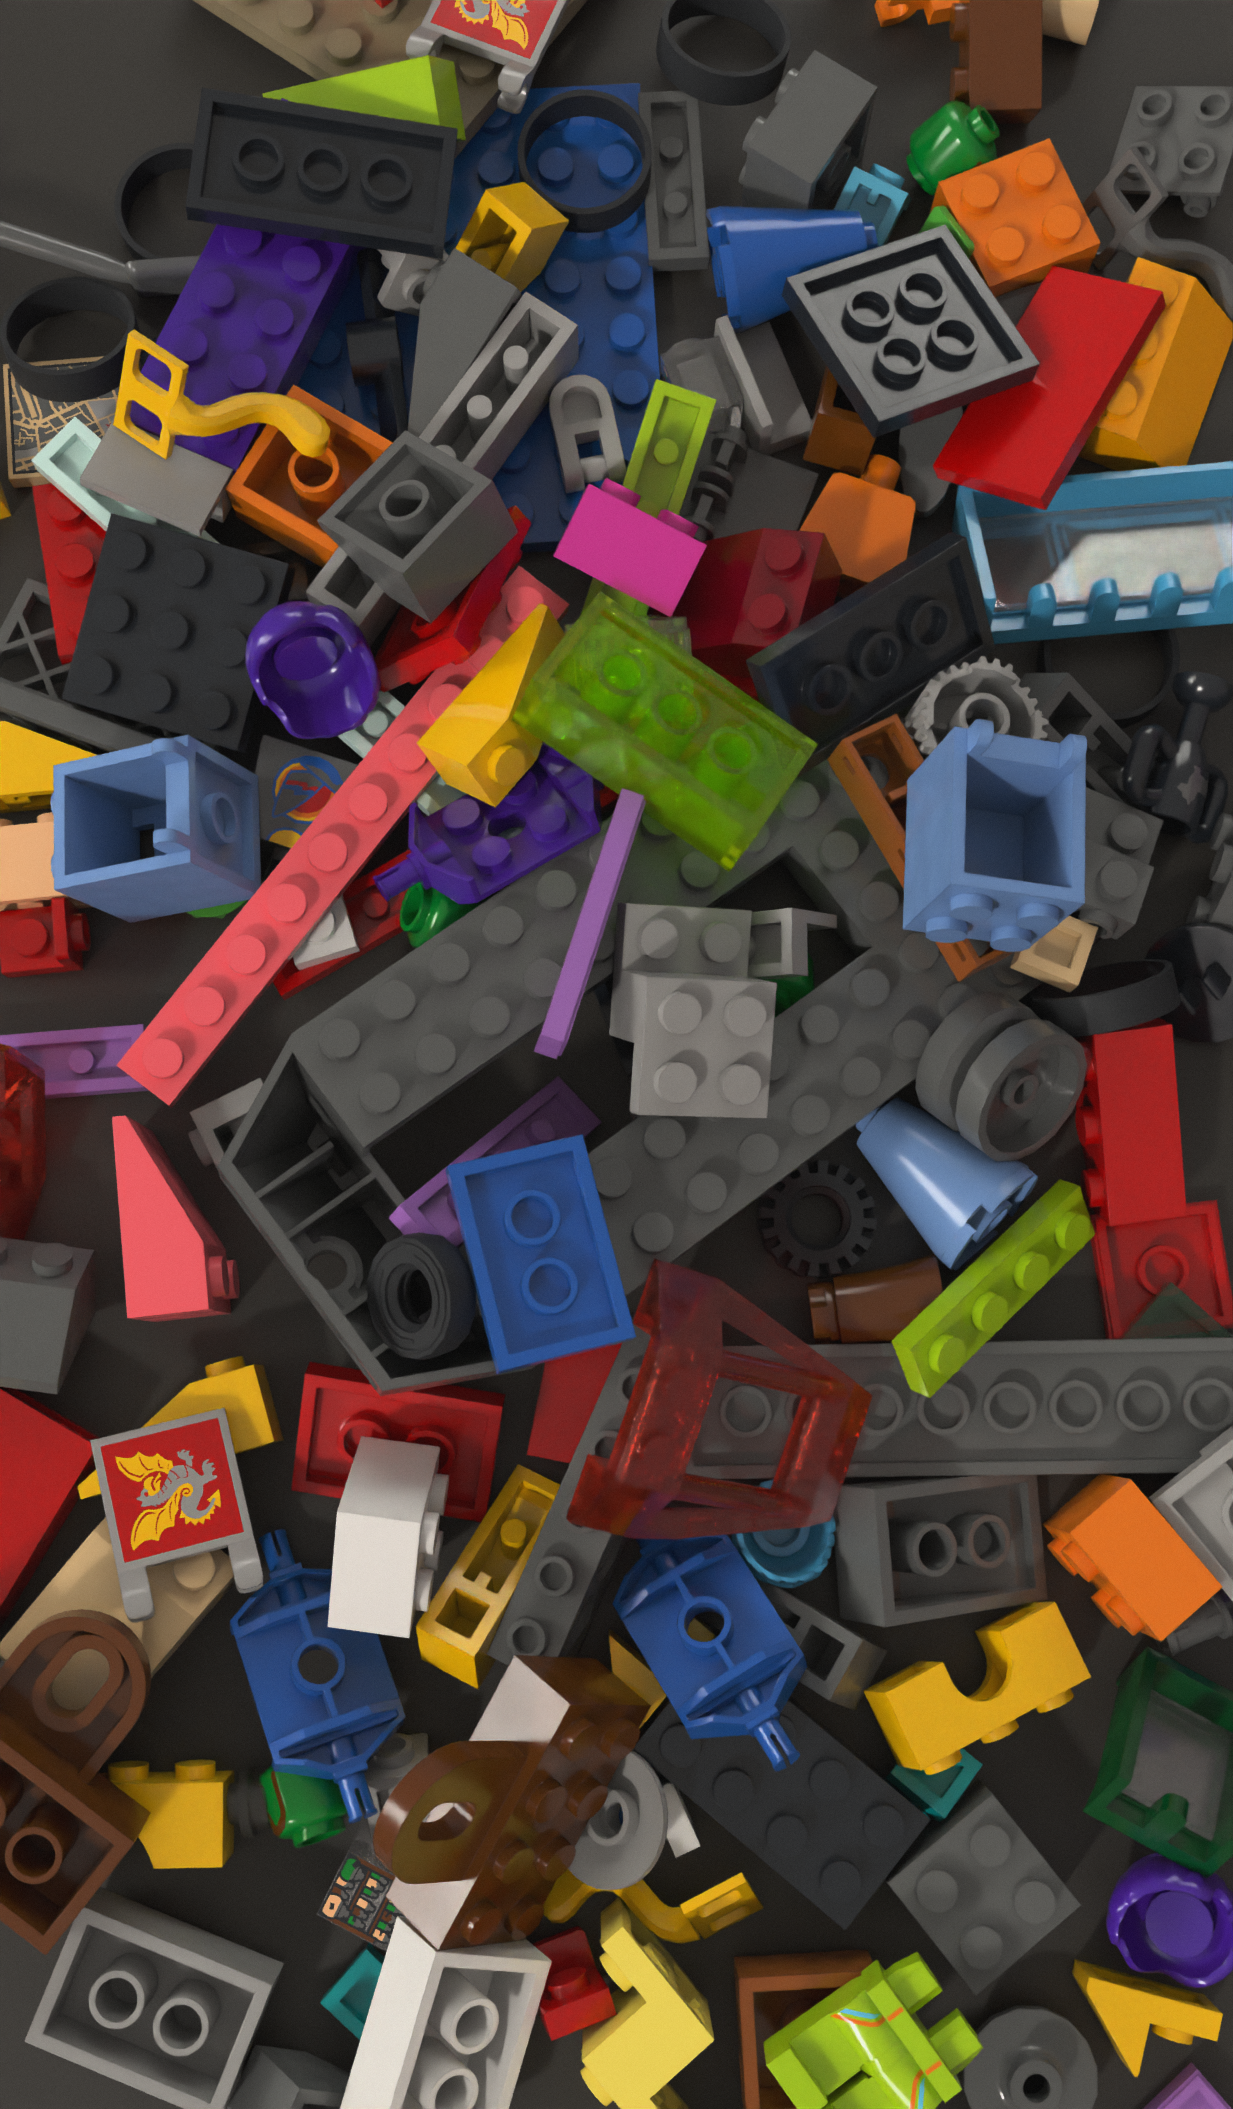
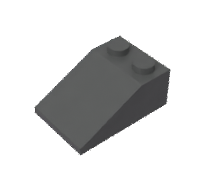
(937, 1547)

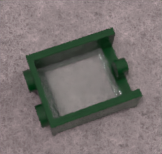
(1169, 1764)

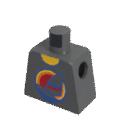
(292, 792)

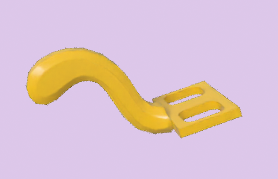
(182, 416)
(674, 1924)

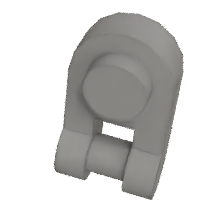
(579, 415)

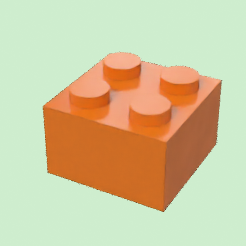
(1020, 218)
(289, 491)
(1131, 1556)

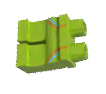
(870, 2046)

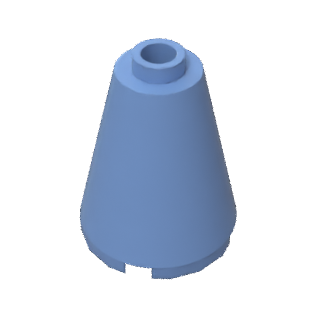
(942, 1179)

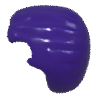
(312, 669)
(1172, 1921)

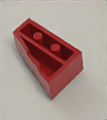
(1131, 1125)

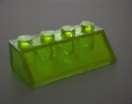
(665, 728)

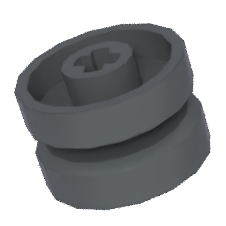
(1000, 1076)

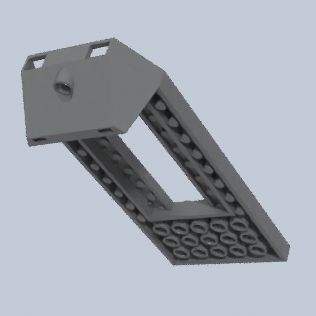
(489, 986)

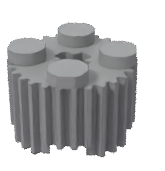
(971, 694)

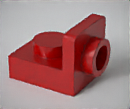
(43, 939)
(574, 1987)

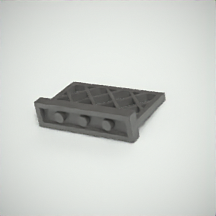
(45, 713)

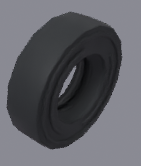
(450, 1288)

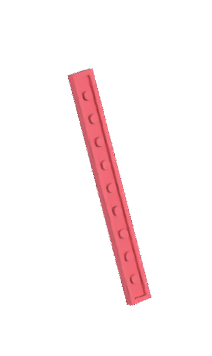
(315, 869)

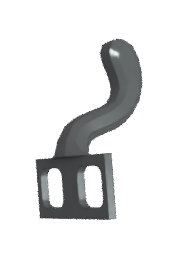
(1136, 237)

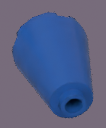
(763, 246)

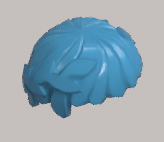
(786, 1555)

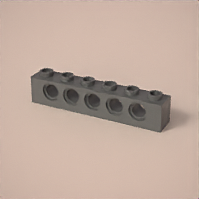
(570, 1561)

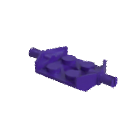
(460, 843)

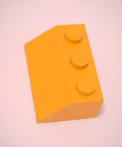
(1170, 382)

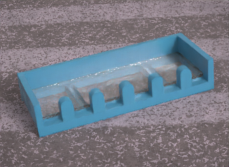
(1105, 554)

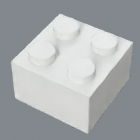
(387, 1537)

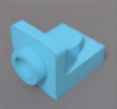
(876, 197)

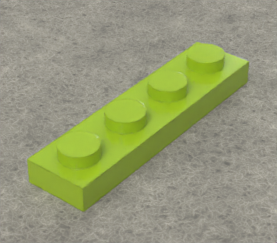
(662, 463)
(993, 1288)

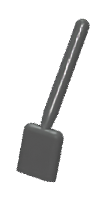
(146, 276)

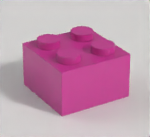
(631, 548)

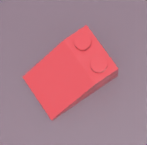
(168, 1246)

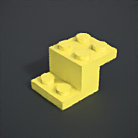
(657, 2024)

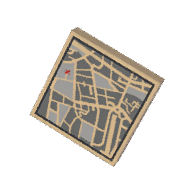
(36, 421)

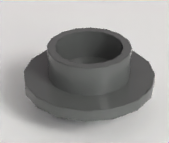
(1028, 2043)

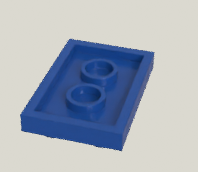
(540, 1253)

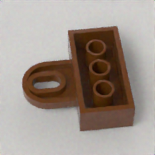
(507, 1802)
(57, 1813)

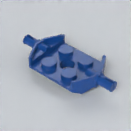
(722, 1684)
(310, 1726)

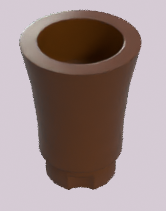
(873, 1303)

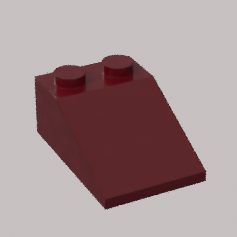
(754, 593)

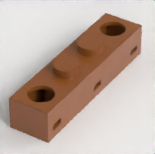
(885, 813)

